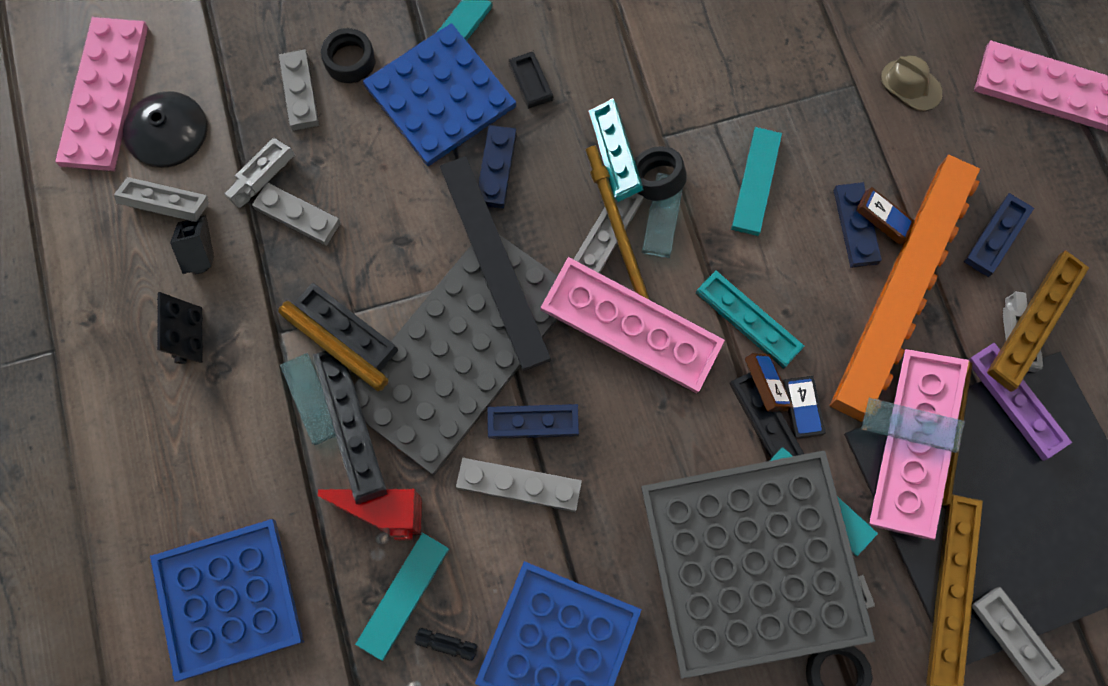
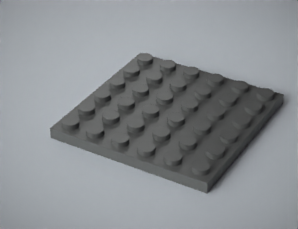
(755, 565)

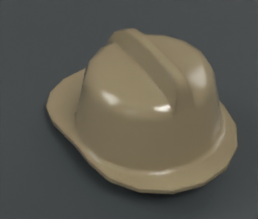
(912, 83)

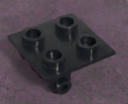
(179, 329)

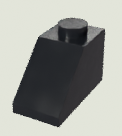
(193, 246)

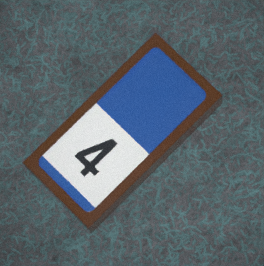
(885, 215)
(768, 382)

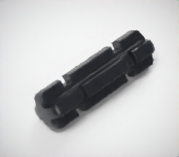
(446, 644)

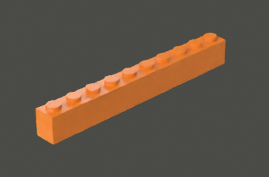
(905, 287)

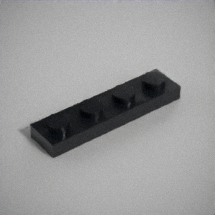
(346, 326)

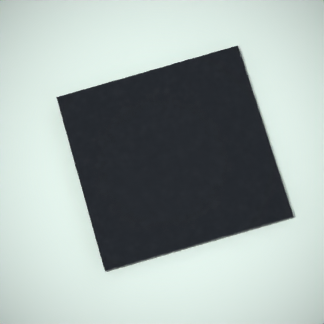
(1039, 518)

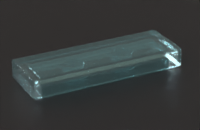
(661, 224)
(309, 398)
(913, 425)

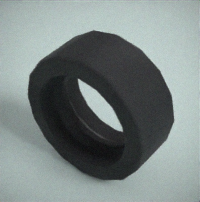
(342, 38)
(668, 186)
(855, 655)

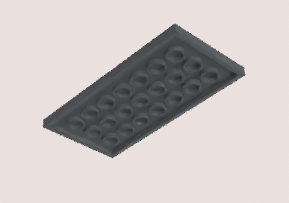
(451, 360)

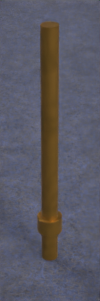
(600, 176)

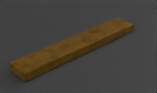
(1037, 321)
(954, 592)

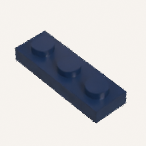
(497, 165)
(857, 230)
(999, 235)
(533, 421)

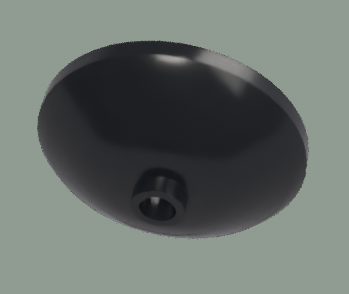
(173, 137)

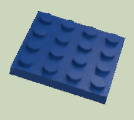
(439, 94)
(225, 600)
(558, 634)

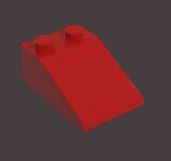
(395, 513)

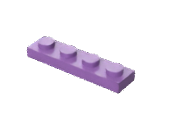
(1022, 408)

